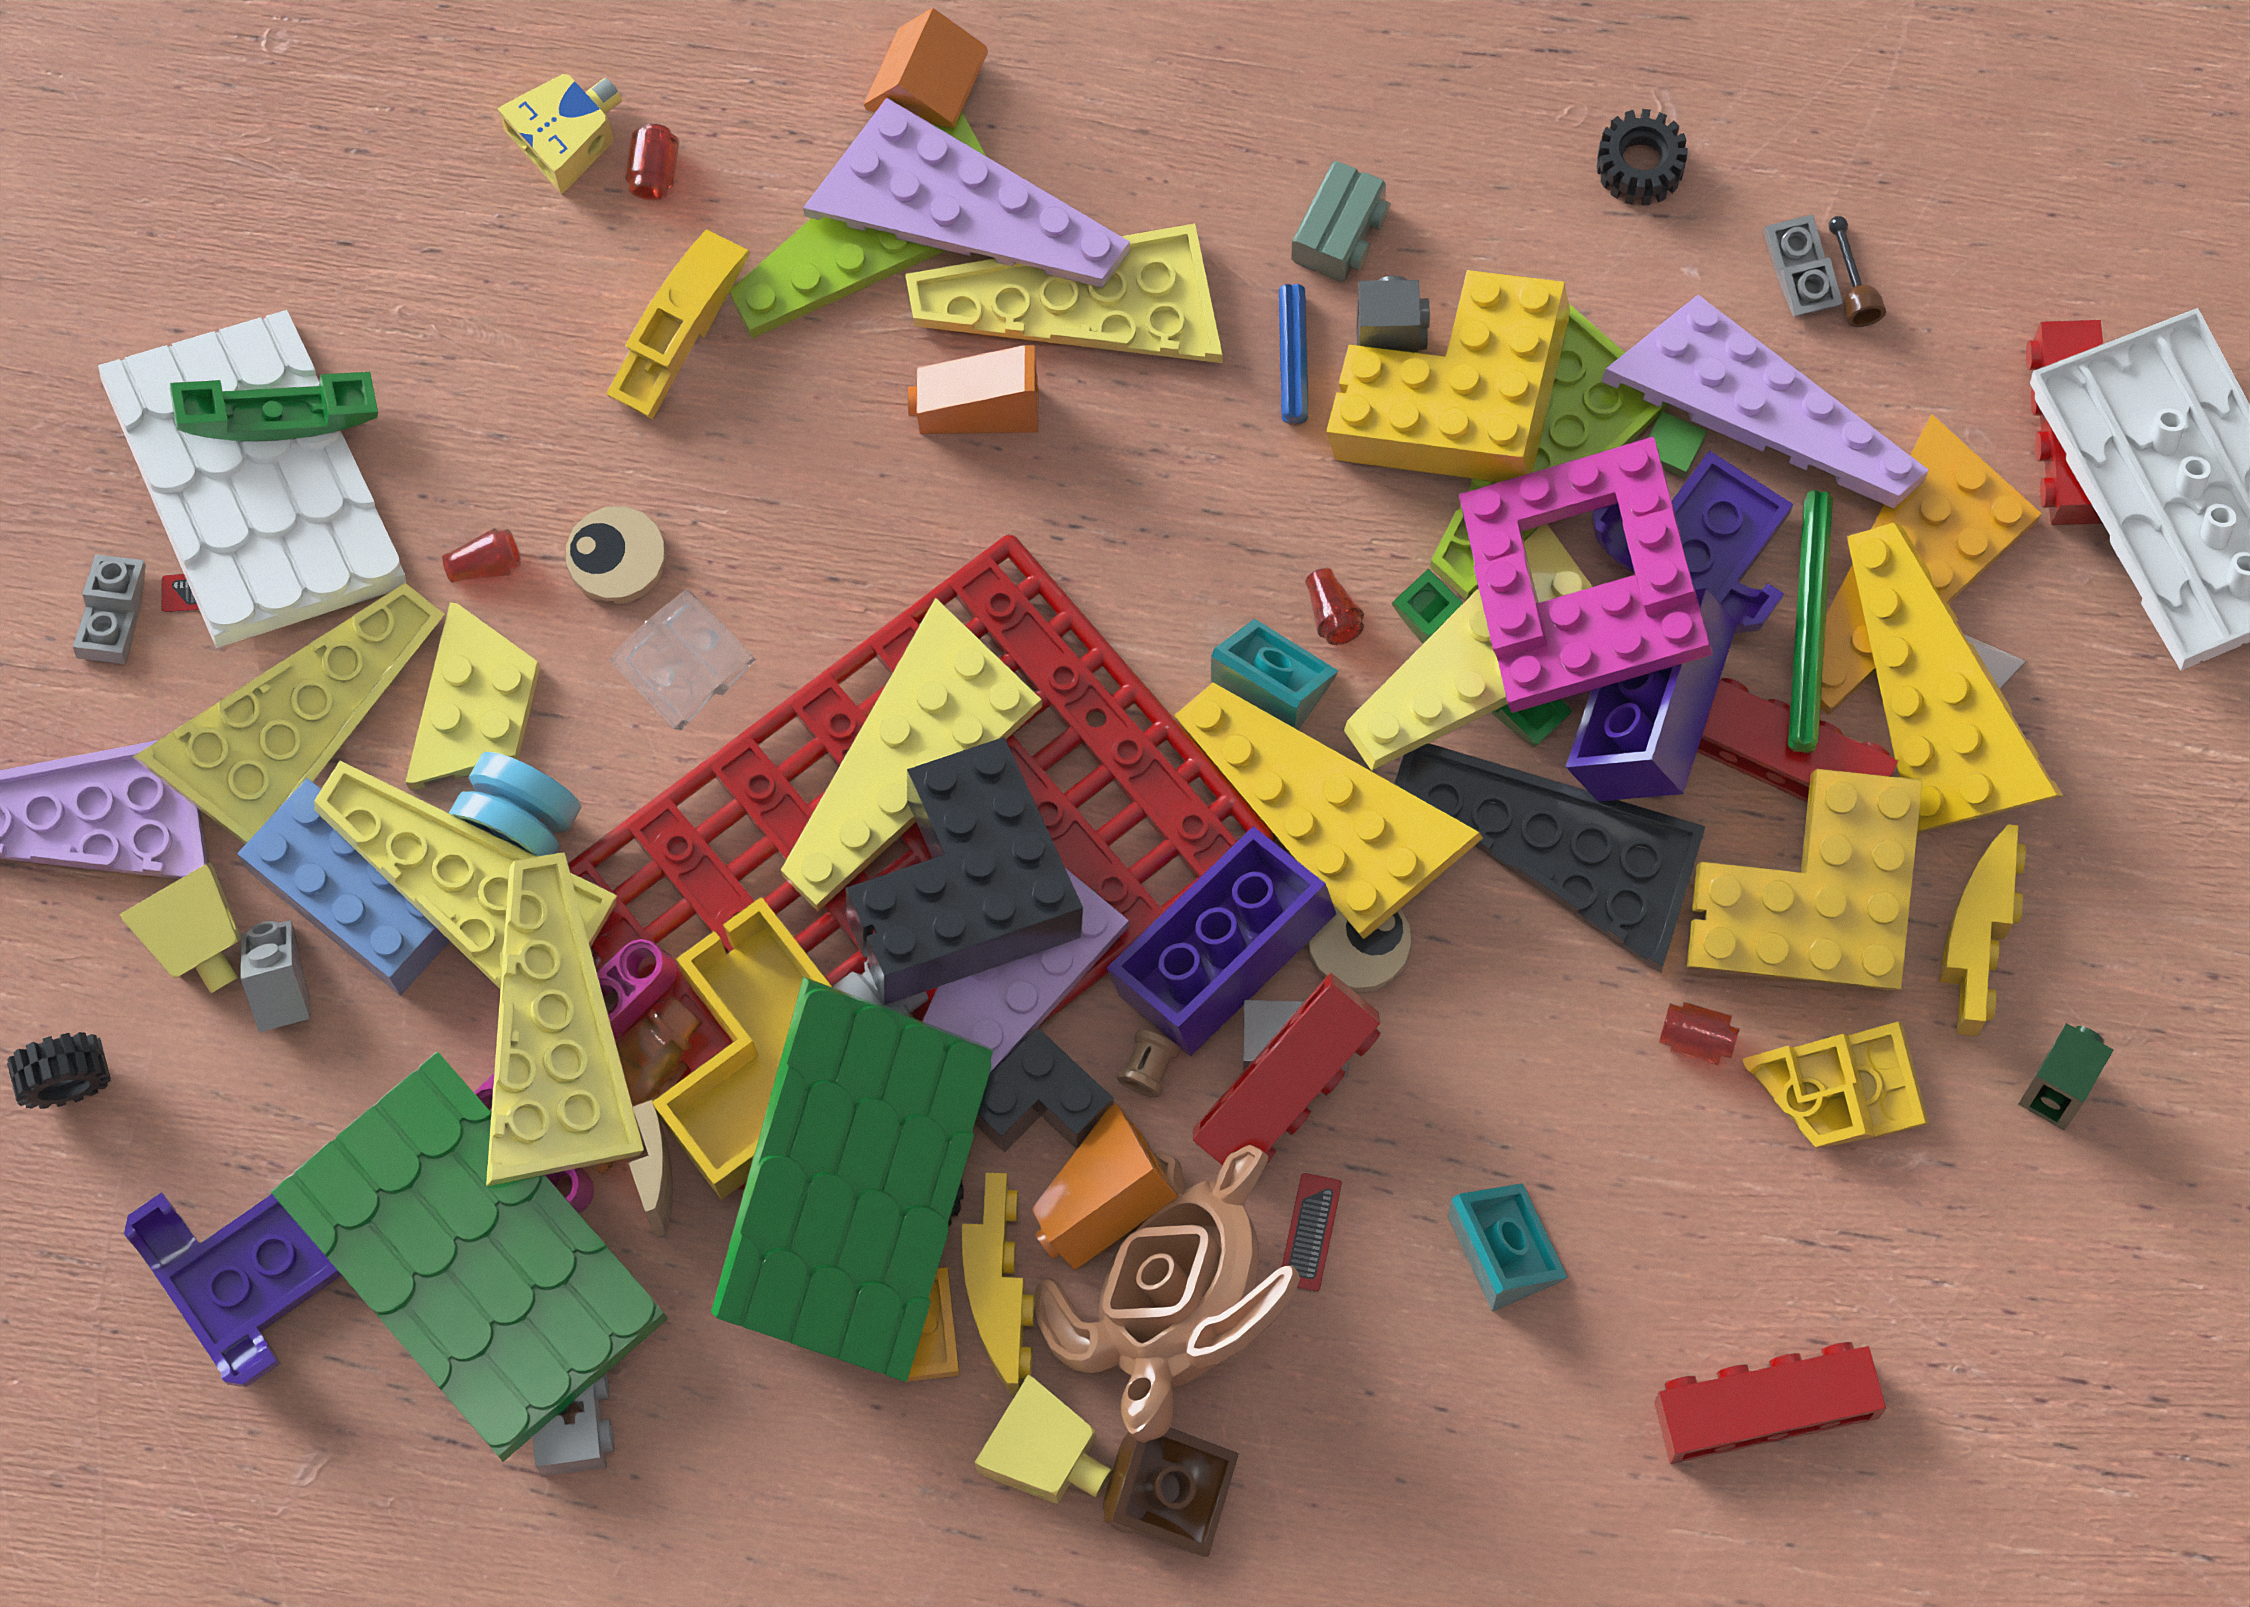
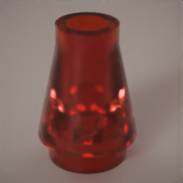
(483, 557)
(1334, 610)

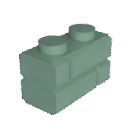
(1340, 221)

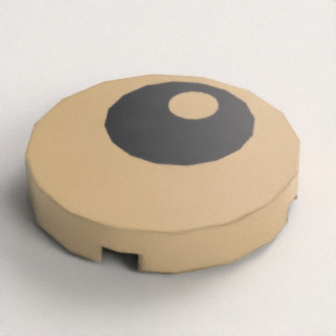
(615, 554)
(1361, 962)

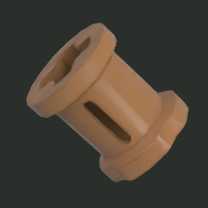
(1148, 1063)

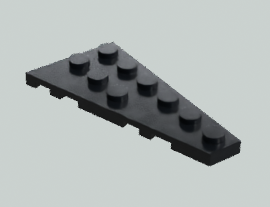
(1598, 859)

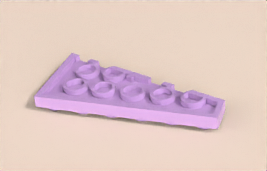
(948, 196)
(1759, 399)
(99, 816)
(1013, 999)

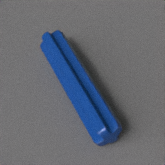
(1293, 353)

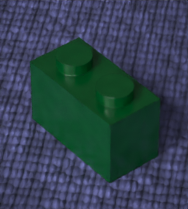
(2066, 1075)

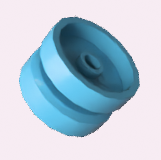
(517, 804)

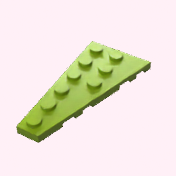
(1579, 422)

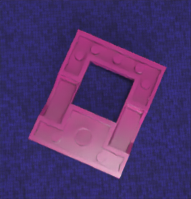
(1600, 631)

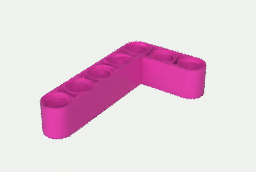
(634, 998)

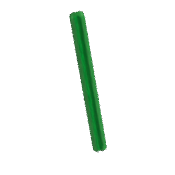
(1810, 622)

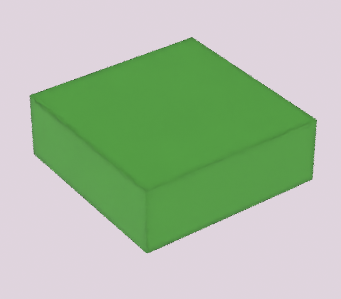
(1677, 443)

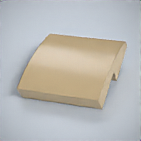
(653, 1172)

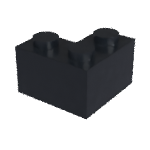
(1036, 1084)

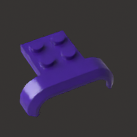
(1723, 530)
(232, 1280)

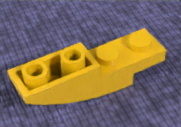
(674, 320)
(1983, 913)
(998, 1301)

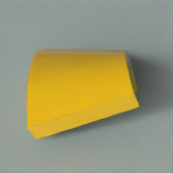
(1845, 1085)

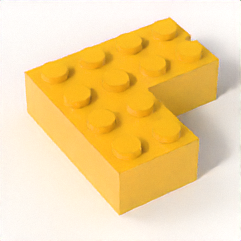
(1462, 412)
(1839, 915)
(752, 996)

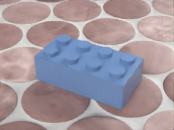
(341, 892)

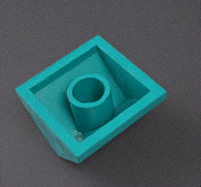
(1271, 672)
(1505, 1243)

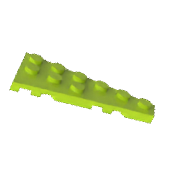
(826, 264)

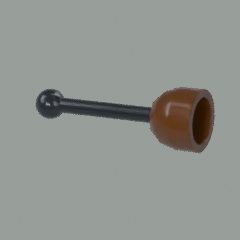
(1862, 303)

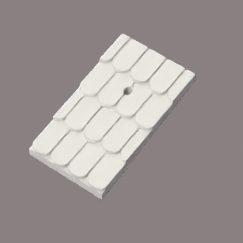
(2172, 479)
(260, 524)

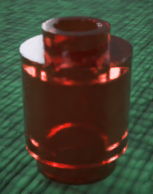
(652, 162)
(1699, 1033)

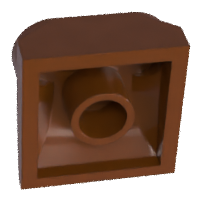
(1170, 1489)

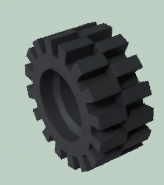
(1642, 132)
(58, 1070)

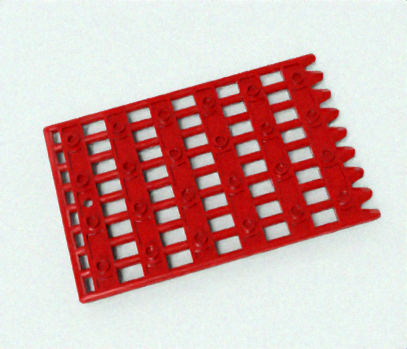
(834, 722)

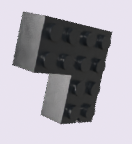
(985, 894)

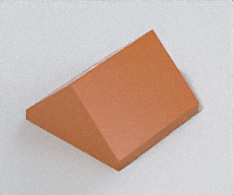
(929, 69)

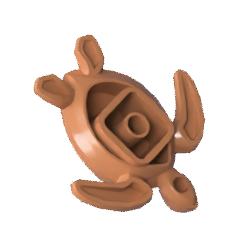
(1174, 1295)

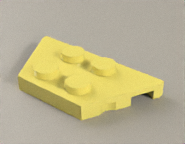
(473, 701)

